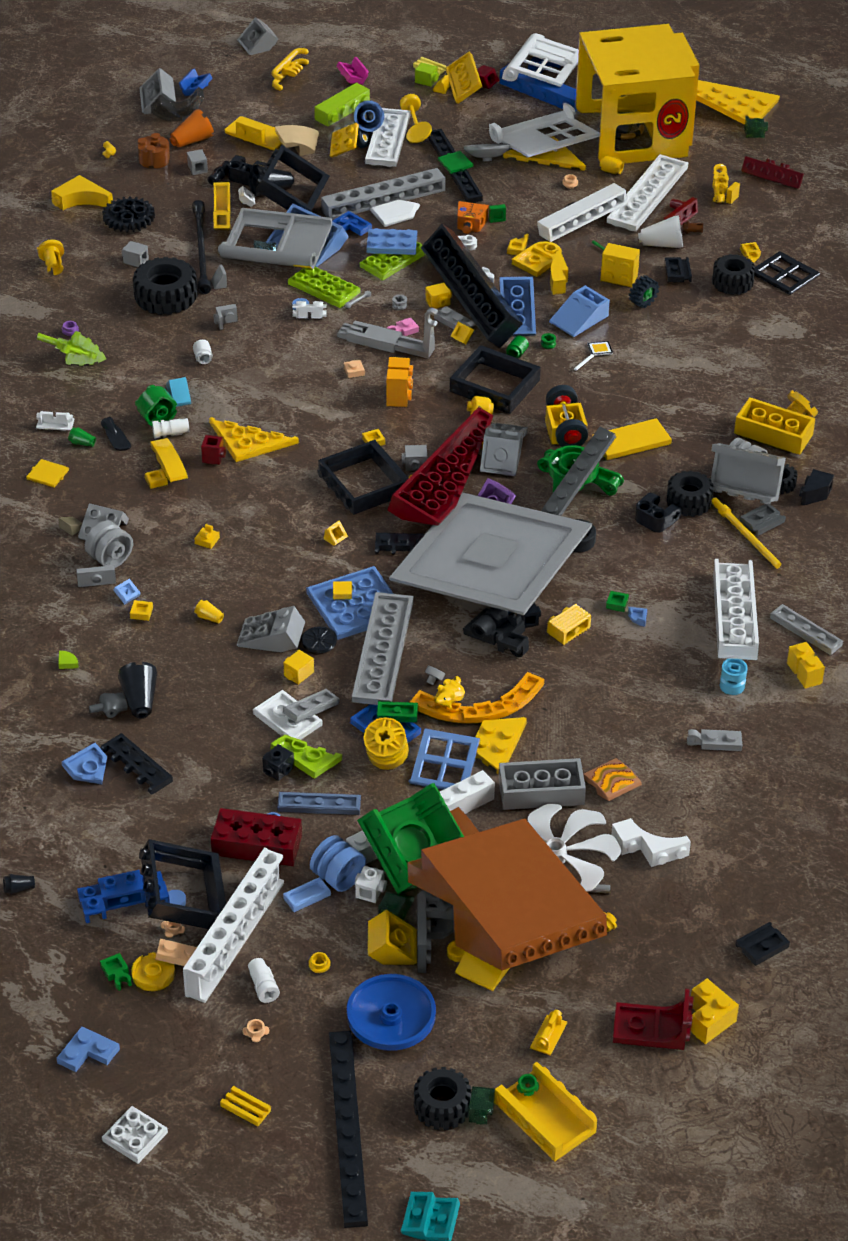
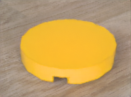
(152, 973)

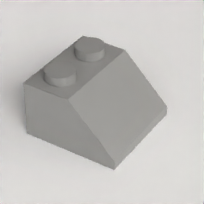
(257, 37)

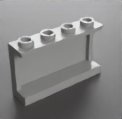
(747, 473)

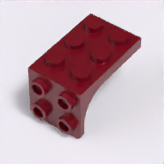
(654, 1024)

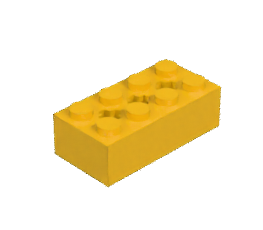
(774, 426)

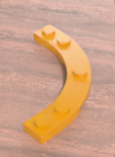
(508, 703)

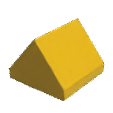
(442, 85)
(335, 533)

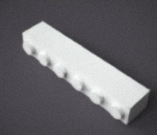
(582, 212)

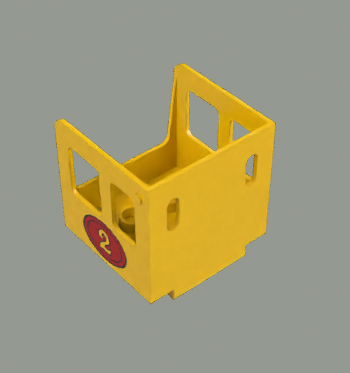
(657, 90)

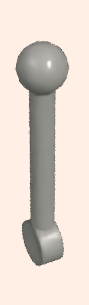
(366, 294)

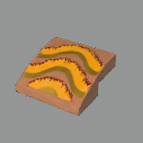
(612, 779)

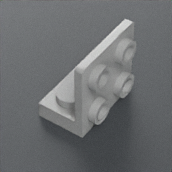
(97, 514)

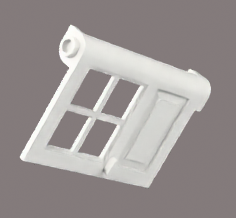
(548, 51)
(530, 142)

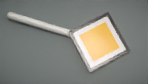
(596, 349)

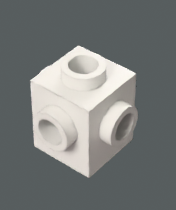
(370, 884)

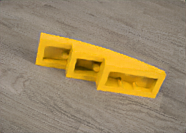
(169, 459)

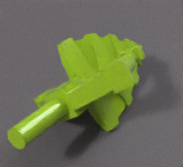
(78, 349)

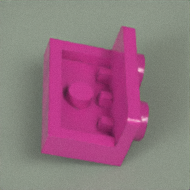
(353, 72)

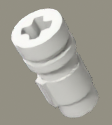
(170, 427)
(264, 980)

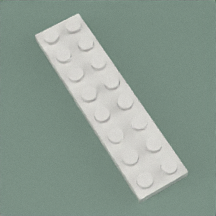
(648, 192)

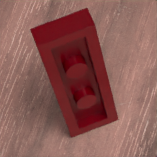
(683, 209)

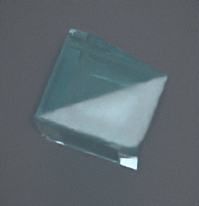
(265, 245)

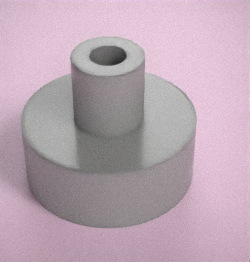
(434, 674)

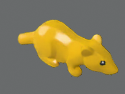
(720, 183)
(449, 692)

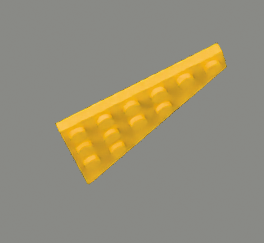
(735, 101)

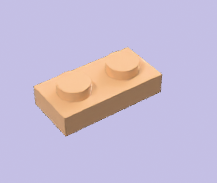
(174, 952)

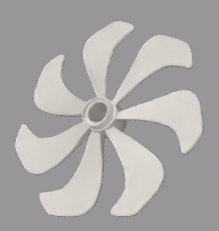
(604, 843)

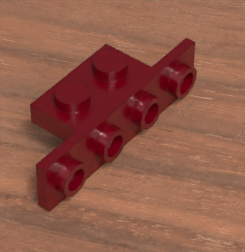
(772, 171)

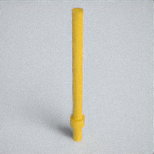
(725, 511)

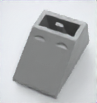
(272, 630)

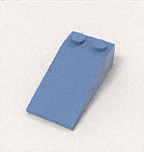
(520, 297)

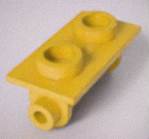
(549, 1033)

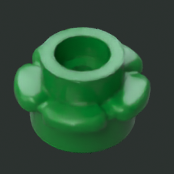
(527, 1079)

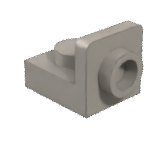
(225, 314)

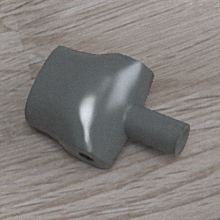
(110, 704)

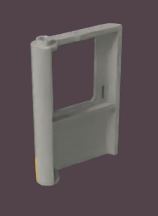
(298, 246)

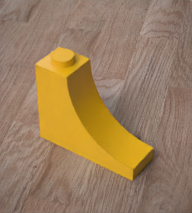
(80, 192)

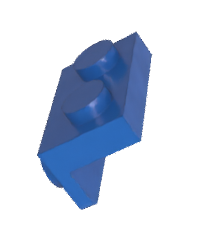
(192, 81)

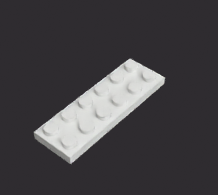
(388, 139)

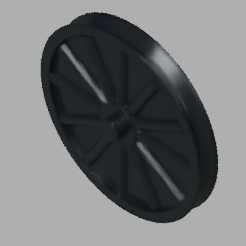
(319, 639)

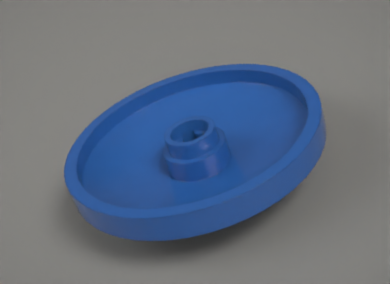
(391, 1012)

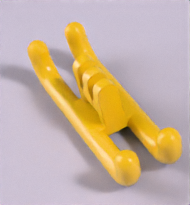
(288, 68)

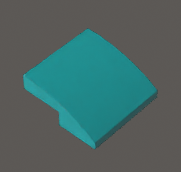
(430, 1217)

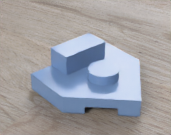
(87, 764)

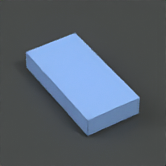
(306, 894)

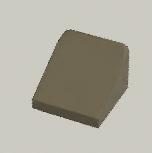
(70, 525)

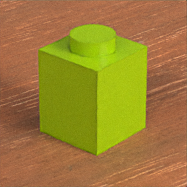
(426, 74)

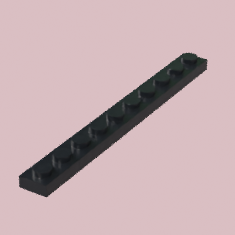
(348, 1130)

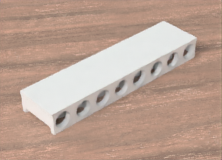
(735, 611)
(233, 926)

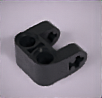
(239, 170)
(653, 516)

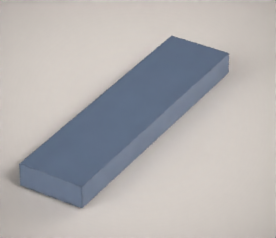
(319, 803)

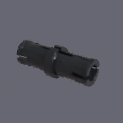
(219, 173)

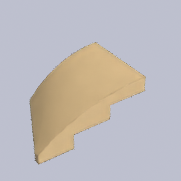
(299, 136)

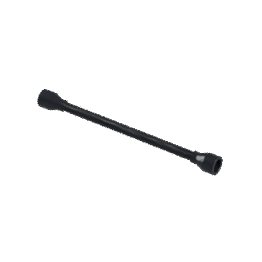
(203, 284)

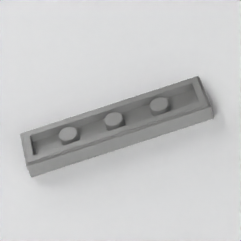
(806, 629)

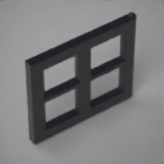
(787, 272)

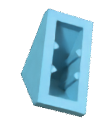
(179, 391)

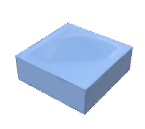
(126, 591)

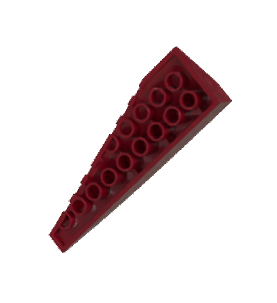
(441, 479)

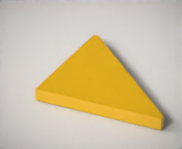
(561, 157)
(249, 440)

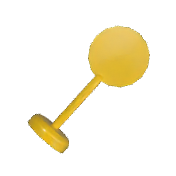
(420, 130)

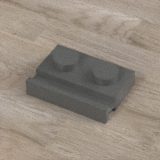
(762, 519)

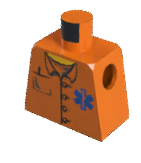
(471, 216)

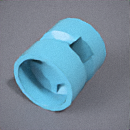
(733, 676)

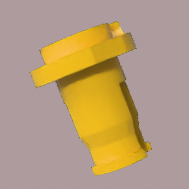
(51, 253)

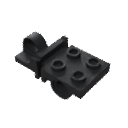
(498, 627)

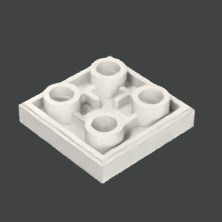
(134, 1134)

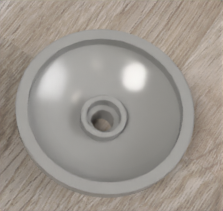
(486, 151)

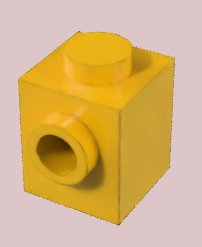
(438, 295)
(298, 667)

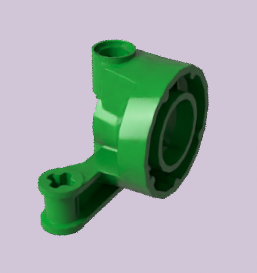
(562, 460)

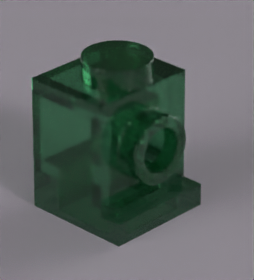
(755, 127)
(481, 1104)

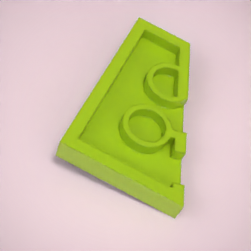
(306, 758)

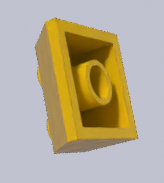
(392, 940)

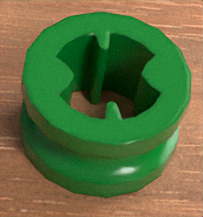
(548, 341)

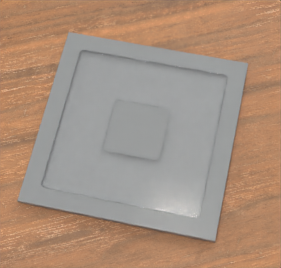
(492, 553)

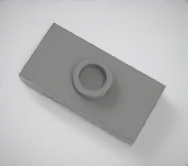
(96, 576)

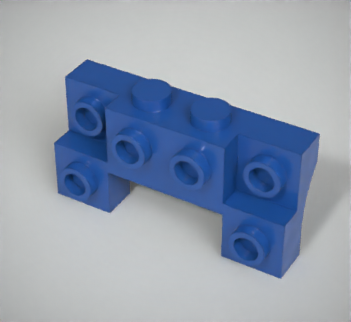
(116, 892)

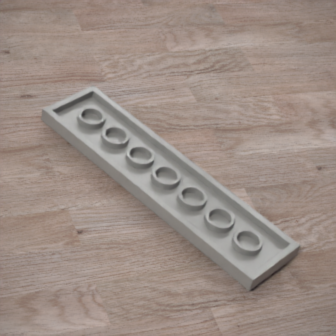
(382, 648)

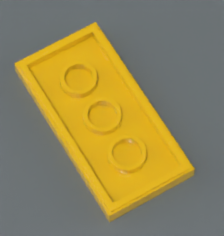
(463, 77)
(637, 438)

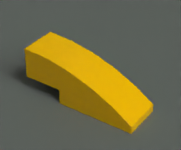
(558, 274)

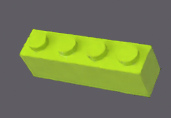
(341, 104)

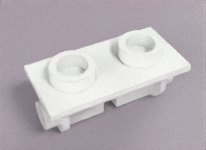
(316, 309)
(62, 421)

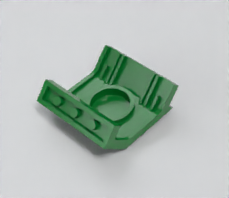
(405, 829)

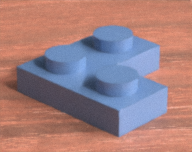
(86, 1044)

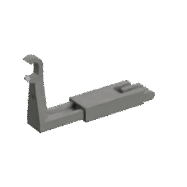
(391, 340)

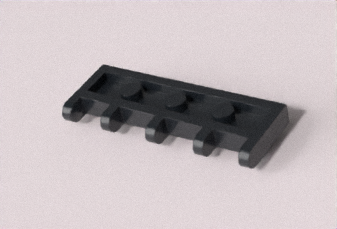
(396, 541)
(138, 762)

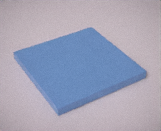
(348, 615)

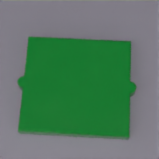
(455, 162)

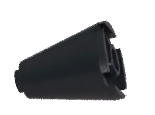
(279, 177)
(139, 687)

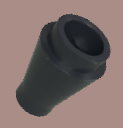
(17, 883)

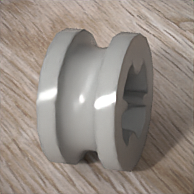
(399, 302)

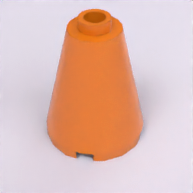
(192, 130)

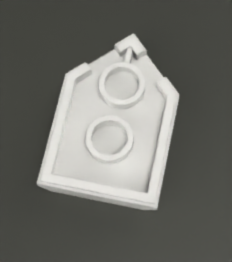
(395, 212)

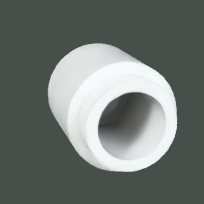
(202, 351)

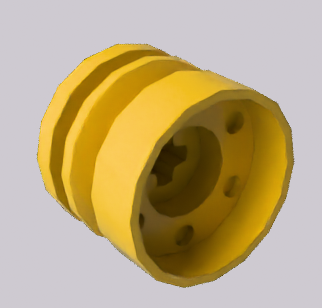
(389, 752)

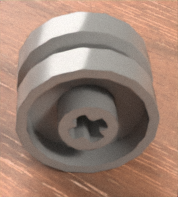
(108, 544)

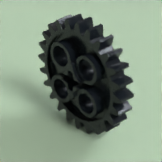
(128, 214)

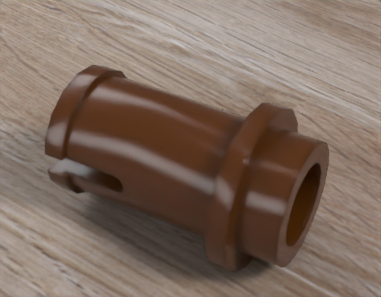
(692, 227)

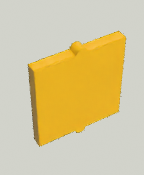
(47, 473)

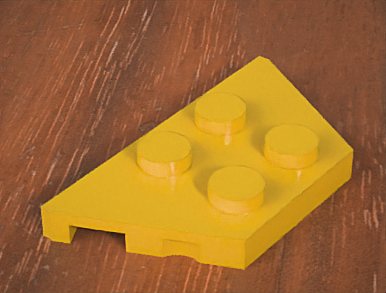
(499, 740)

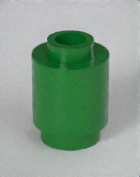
(517, 346)

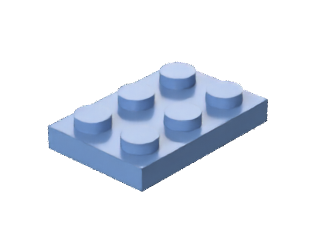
(392, 241)

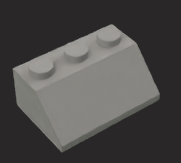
(158, 84)

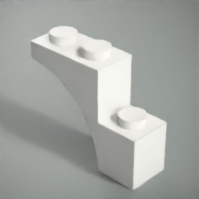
(655, 848)

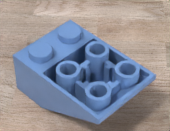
(581, 311)

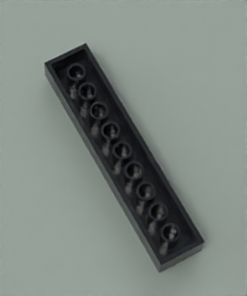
(471, 286)

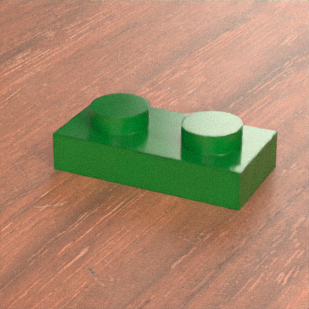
(398, 710)

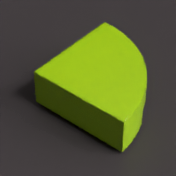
(67, 660)

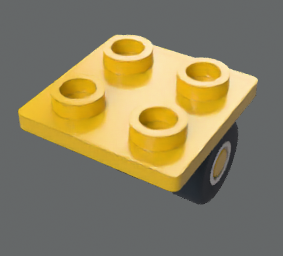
(347, 139)

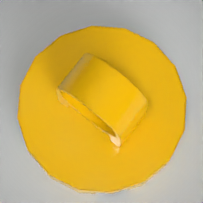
(800, 404)

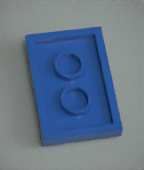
(369, 714)

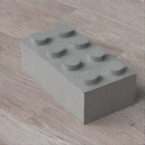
(541, 783)

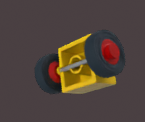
(565, 417)

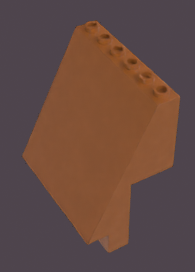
(508, 895)

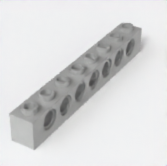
(376, 194)

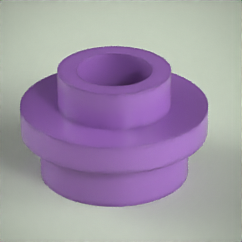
(69, 328)

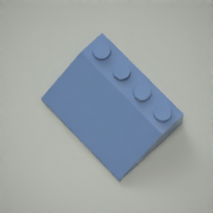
(334, 240)

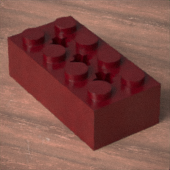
(246, 834)

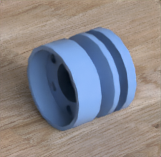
(337, 863)

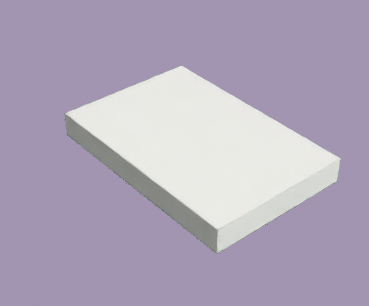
(271, 714)

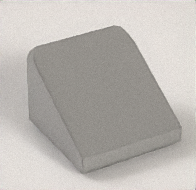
(219, 278)

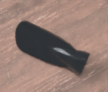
(115, 435)

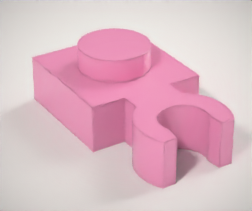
(405, 326)

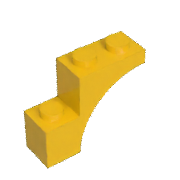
(222, 206)

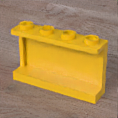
(548, 1116)

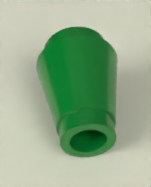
(81, 437)

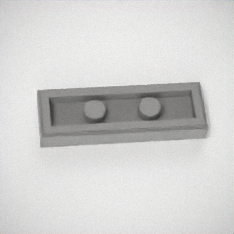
(310, 705)

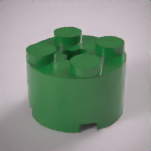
(156, 404)

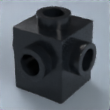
(278, 762)

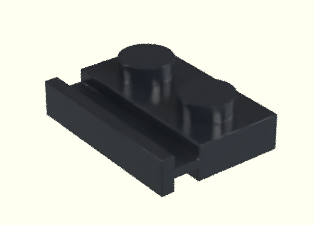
(677, 269)
(762, 943)

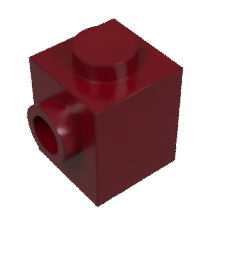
(487, 76)
(212, 449)

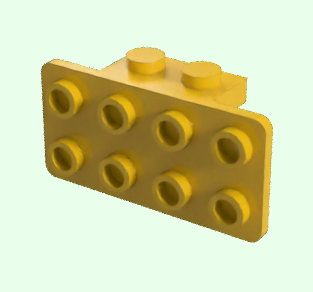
(254, 132)

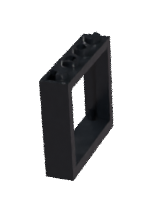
(298, 164)
(527, 371)
(353, 456)
(187, 857)

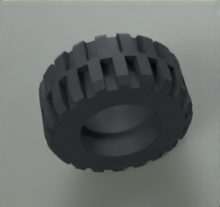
(165, 285)

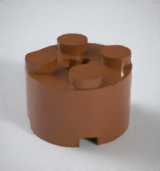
(153, 151)

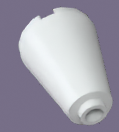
(663, 234)

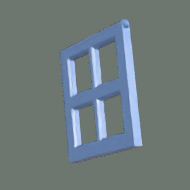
(444, 761)

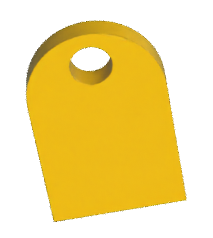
(536, 258)

